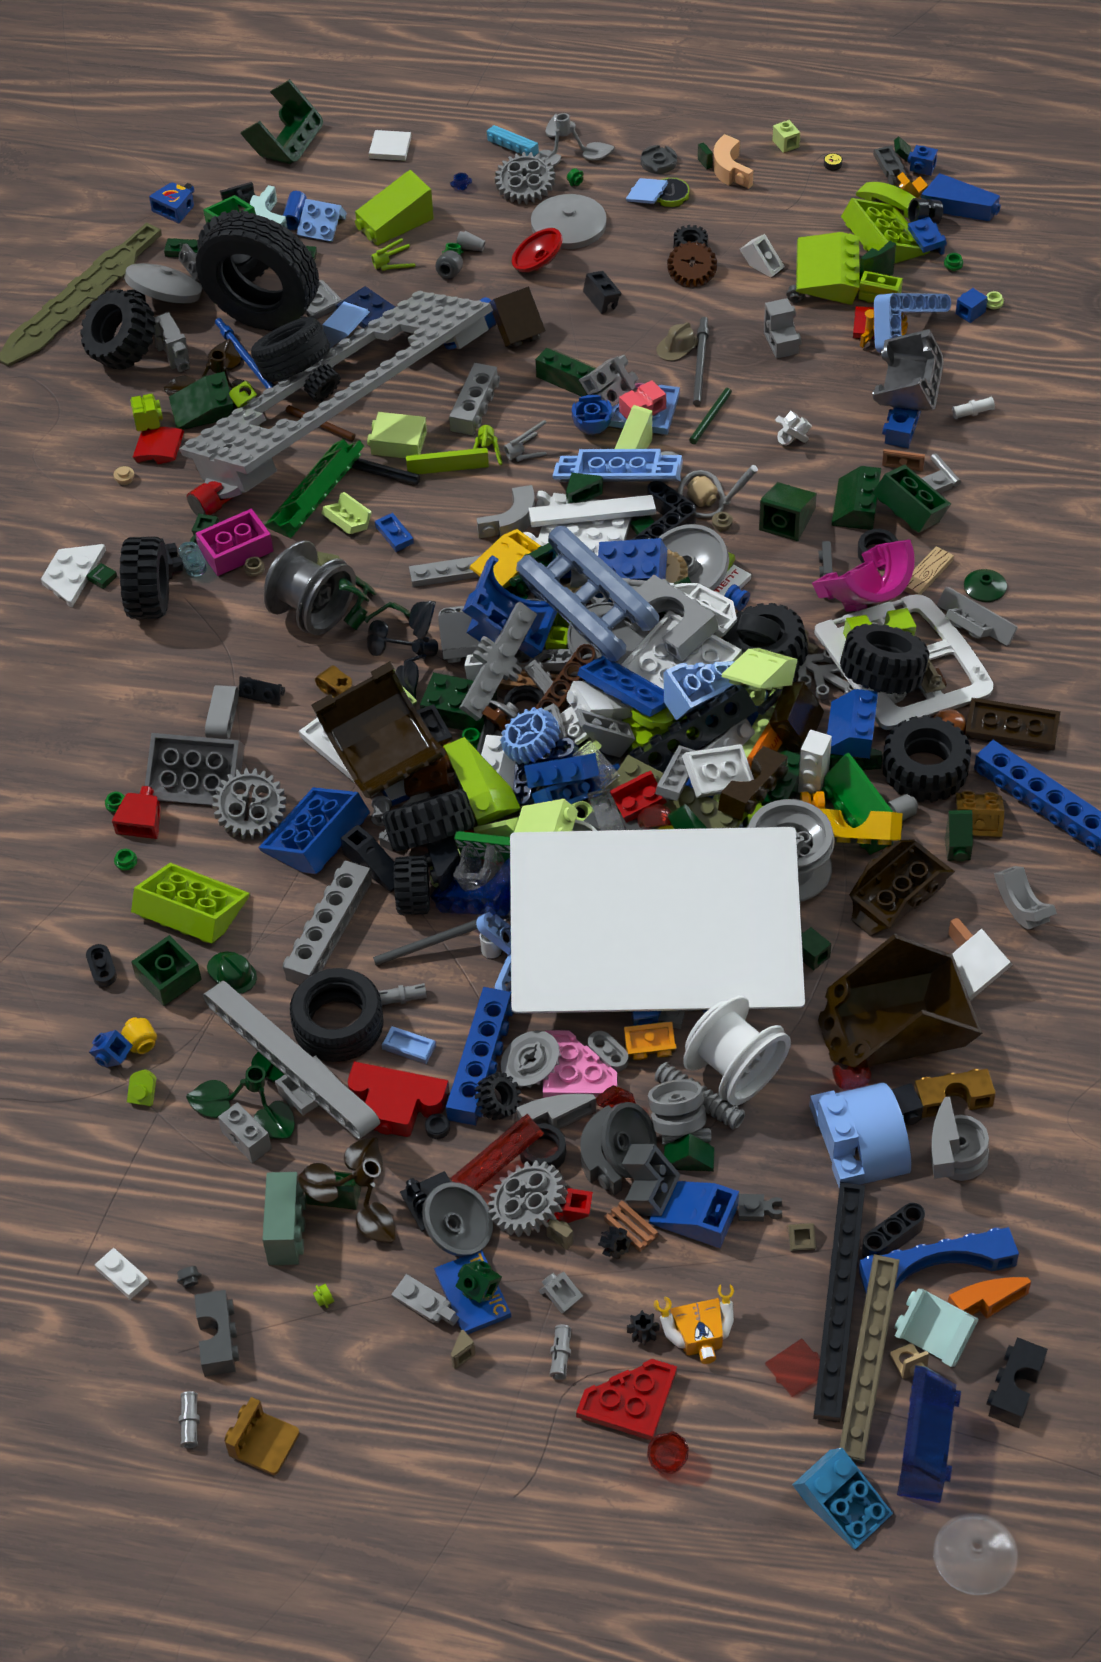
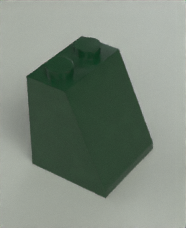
(786, 511)

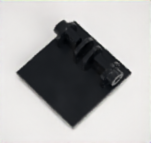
(417, 1192)

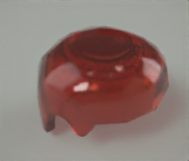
(654, 816)
(851, 1077)
(668, 1453)

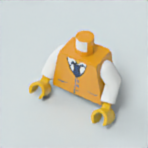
(698, 1326)

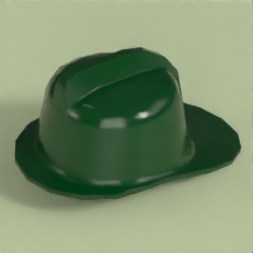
(233, 970)

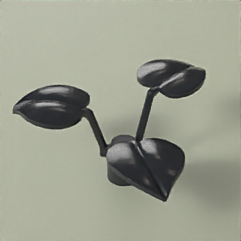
(420, 621)

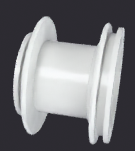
(736, 1049)

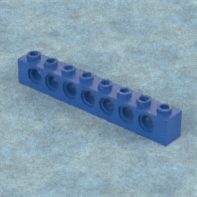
(1041, 793)

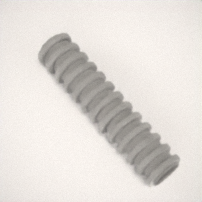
(712, 1102)

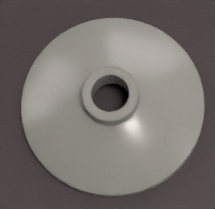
(509, 709)

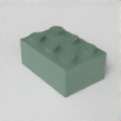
(283, 1218)

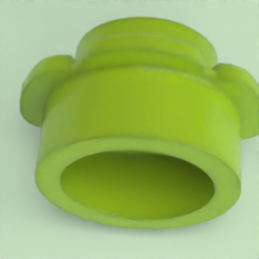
(323, 1295)

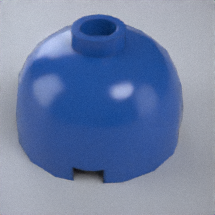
(592, 414)

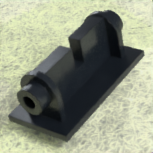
(260, 690)

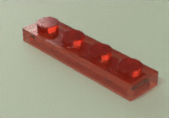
(499, 1153)

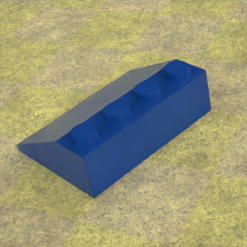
(315, 828)

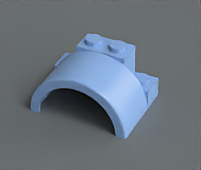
(866, 1120)

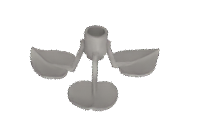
(562, 126)

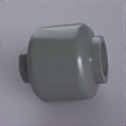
(449, 264)

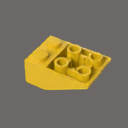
(509, 550)

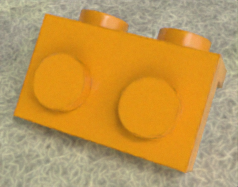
(650, 1039)

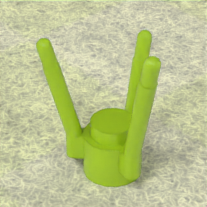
(381, 257)
(486, 438)

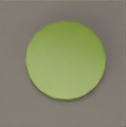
(661, 719)

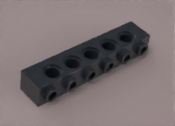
(742, 708)

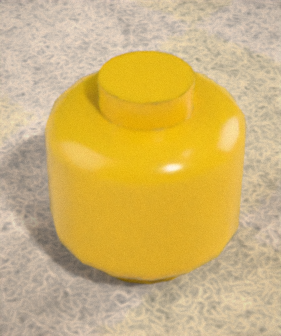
(139, 1034)

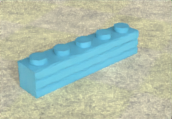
(512, 141)

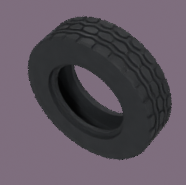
(276, 248)

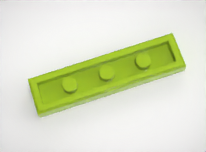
(448, 461)

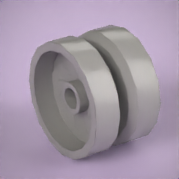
(677, 1107)
(973, 1148)

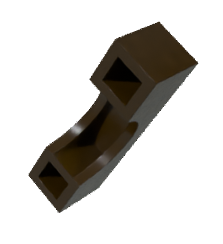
(741, 798)

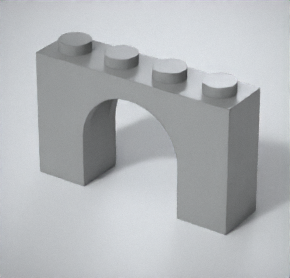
(695, 625)

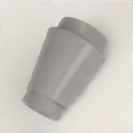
(470, 242)

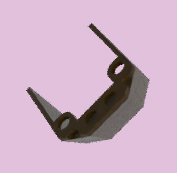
(897, 1006)

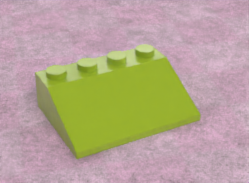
(879, 224)
(828, 266)
(188, 902)

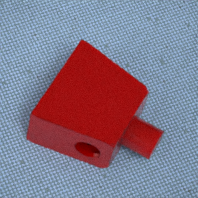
(138, 815)

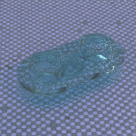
(192, 559)

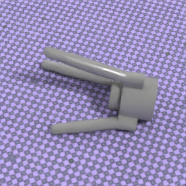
(515, 448)

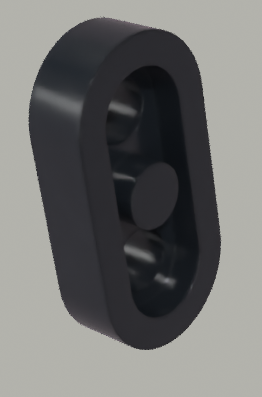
(101, 967)

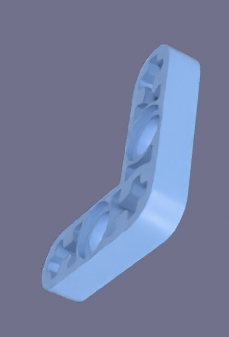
(495, 936)

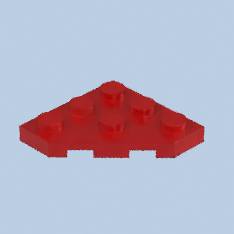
(630, 1399)

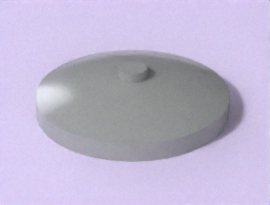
(574, 215)
(163, 283)
(702, 551)

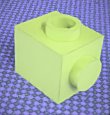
(786, 136)

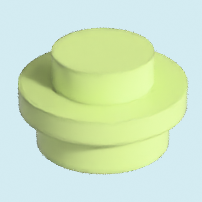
(994, 300)

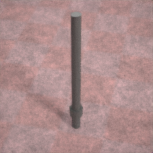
(702, 335)
(427, 942)

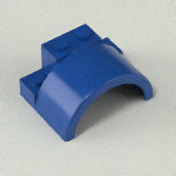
(492, 605)

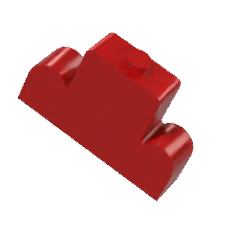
(398, 1096)

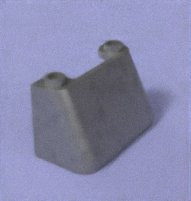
(912, 372)

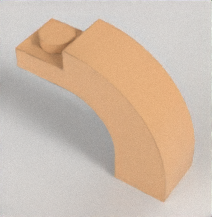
(725, 167)

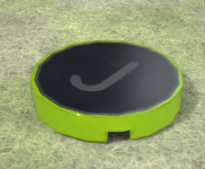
(674, 193)

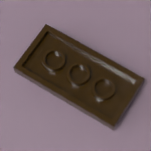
(1012, 724)

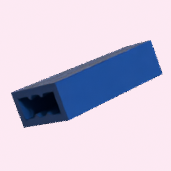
(962, 198)

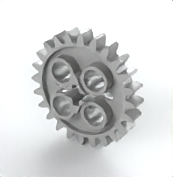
(525, 178)
(228, 801)
(527, 1198)

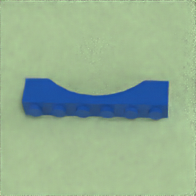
(988, 1250)

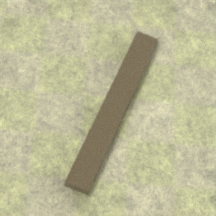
(869, 1357)

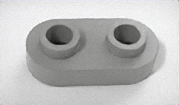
(610, 1051)

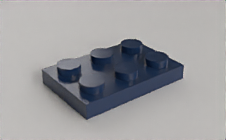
(371, 301)

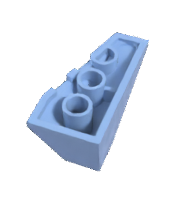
(693, 685)

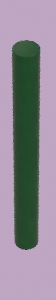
(710, 416)

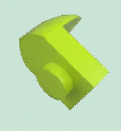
(142, 1088)

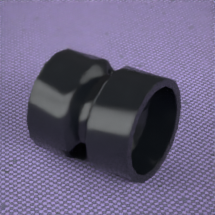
(922, 208)

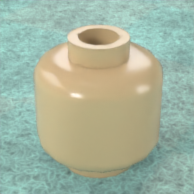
(702, 491)

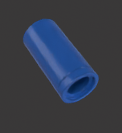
(294, 209)

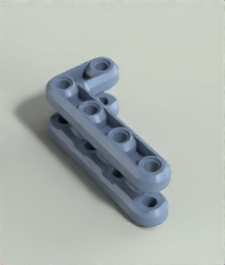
(576, 556)

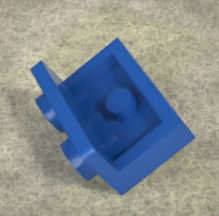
(927, 235)

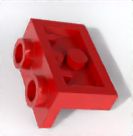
(636, 795)

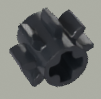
(614, 1242)
(643, 1320)

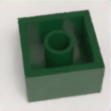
(166, 970)

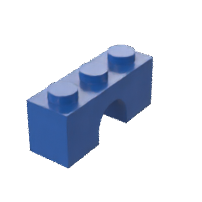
(561, 770)

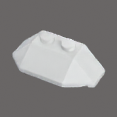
(712, 600)

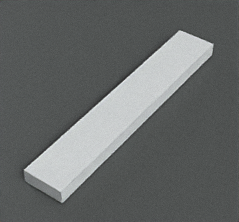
(592, 511)

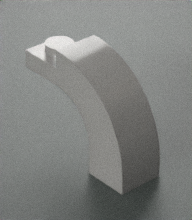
(515, 518)
(1020, 898)

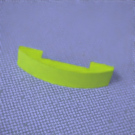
(887, 193)

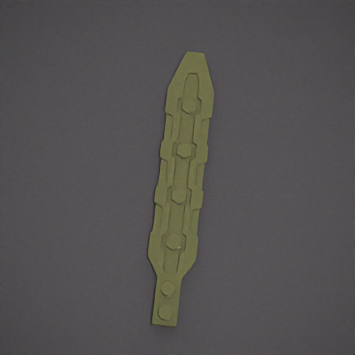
(77, 295)

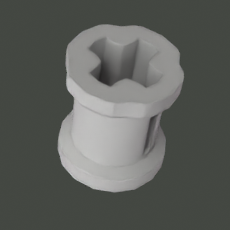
(381, 805)

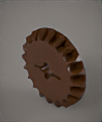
(702, 270)

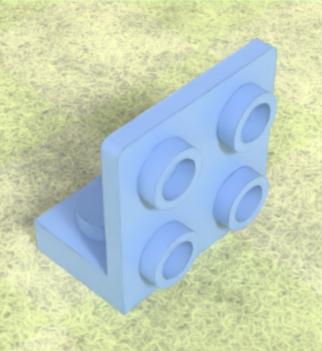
(320, 220)

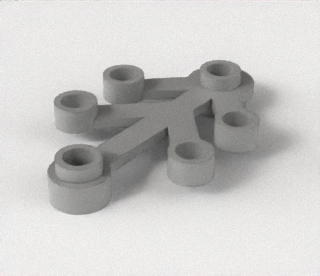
(820, 673)

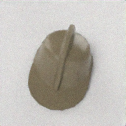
(677, 342)

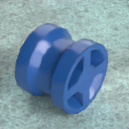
(738, 596)

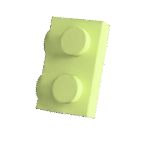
(348, 514)

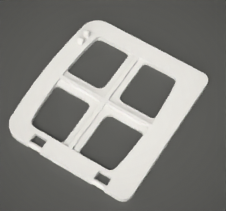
(887, 713)

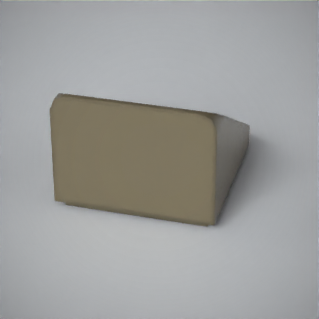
(801, 1236)
(463, 1350)

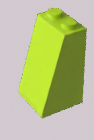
(396, 209)

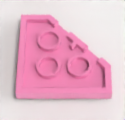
(578, 1069)

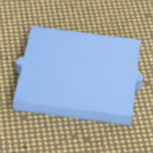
(646, 191)

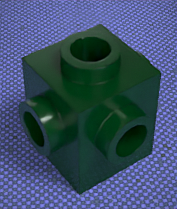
(478, 1281)

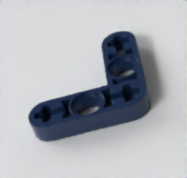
(519, 771)

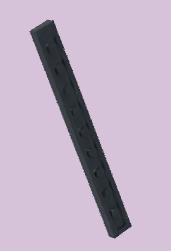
(839, 1303)

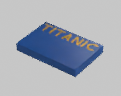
(471, 1314)

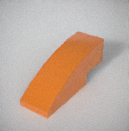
(990, 1295)

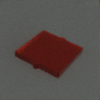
(795, 1367)

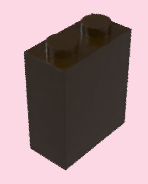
(517, 317)
(796, 715)

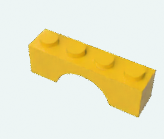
(878, 826)

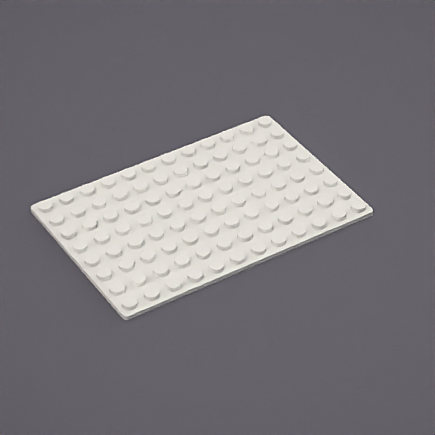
(655, 920)

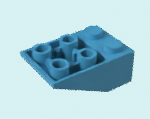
(843, 1497)

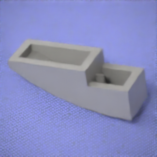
(559, 1109)
(944, 1141)

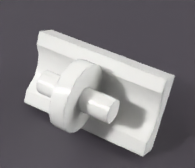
(792, 427)

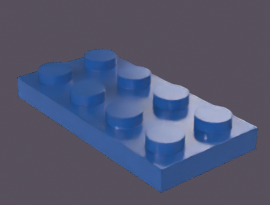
(624, 685)

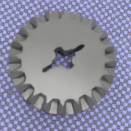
(530, 1045)

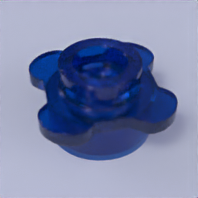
(461, 181)

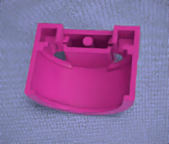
(864, 583)

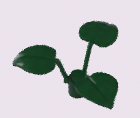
(358, 614)
(213, 1098)

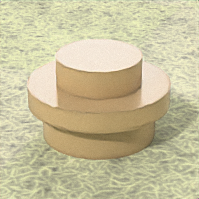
(124, 475)

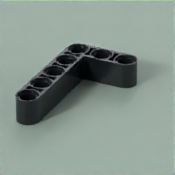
(674, 508)

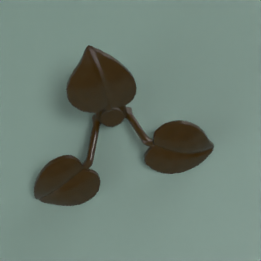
(219, 360)
(365, 1159)

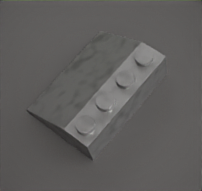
(191, 766)

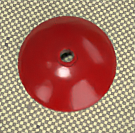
(537, 250)

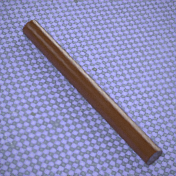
(327, 426)

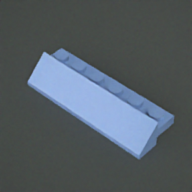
(621, 465)

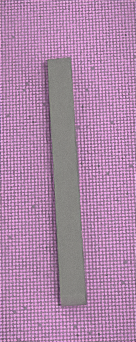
(292, 1060)

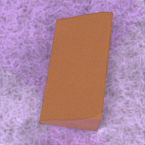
(898, 458)

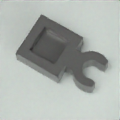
(753, 1207)

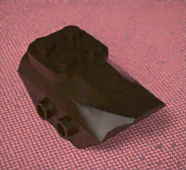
(896, 884)

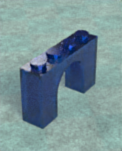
(491, 897)

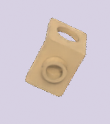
(908, 1366)

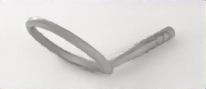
(724, 500)

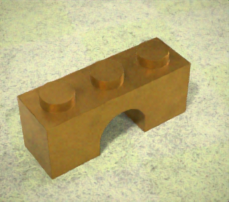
(972, 1086)

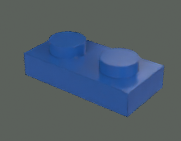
(394, 532)

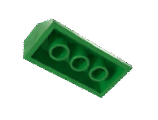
(854, 795)

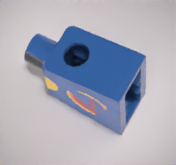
(173, 201)

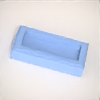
(408, 1045)

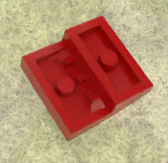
(158, 444)

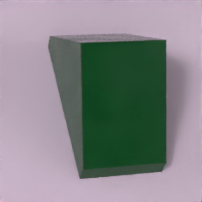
(583, 487)
(690, 1154)

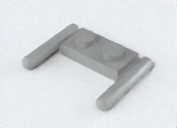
(943, 479)

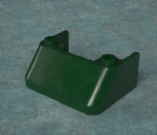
(300, 128)

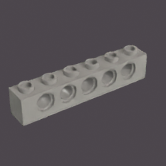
(328, 922)

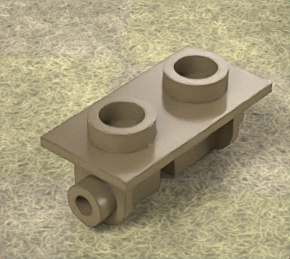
(932, 680)

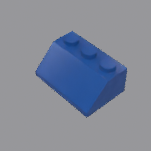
(853, 723)

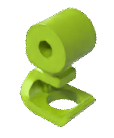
(242, 398)

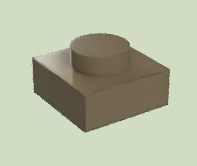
(560, 1233)

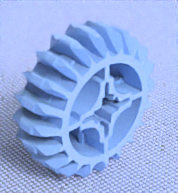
(530, 735)

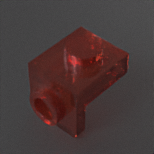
(613, 1096)

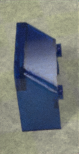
(928, 1436)

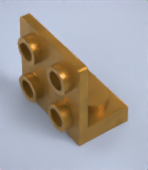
(986, 812)

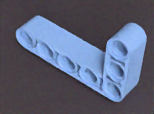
(890, 306)

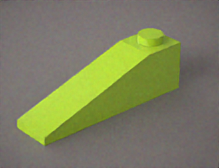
(486, 789)

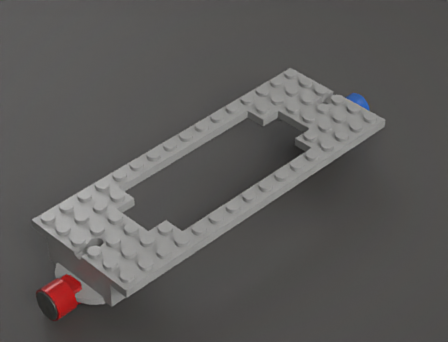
(240, 453)

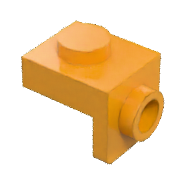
(915, 188)

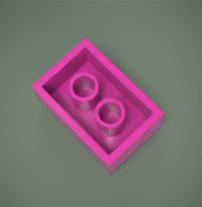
(234, 541)

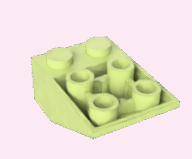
(761, 670)

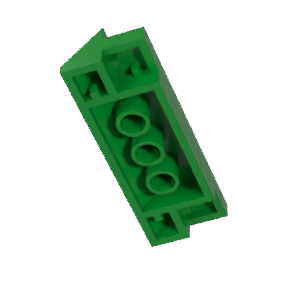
(314, 488)

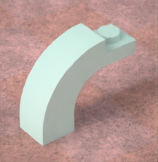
(265, 202)

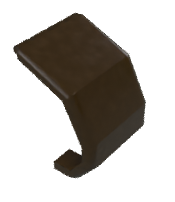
(377, 732)

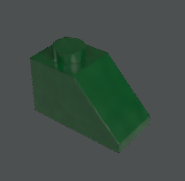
(959, 835)

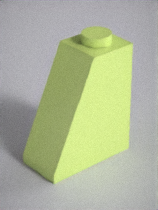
(637, 430)

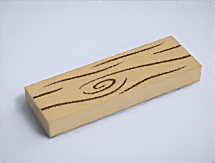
(928, 570)

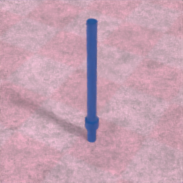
(228, 333)

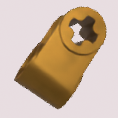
(333, 681)

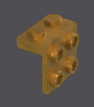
(260, 1438)

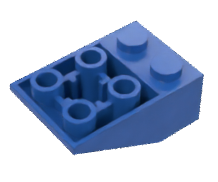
(699, 1211)

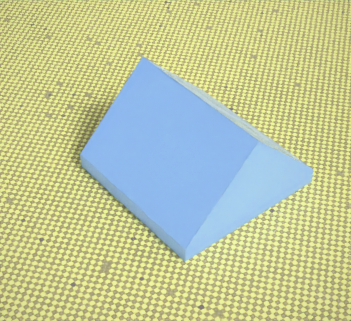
(343, 322)

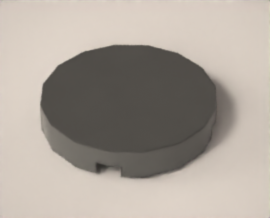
(658, 159)

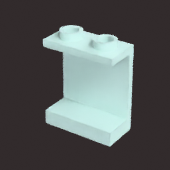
(936, 1326)

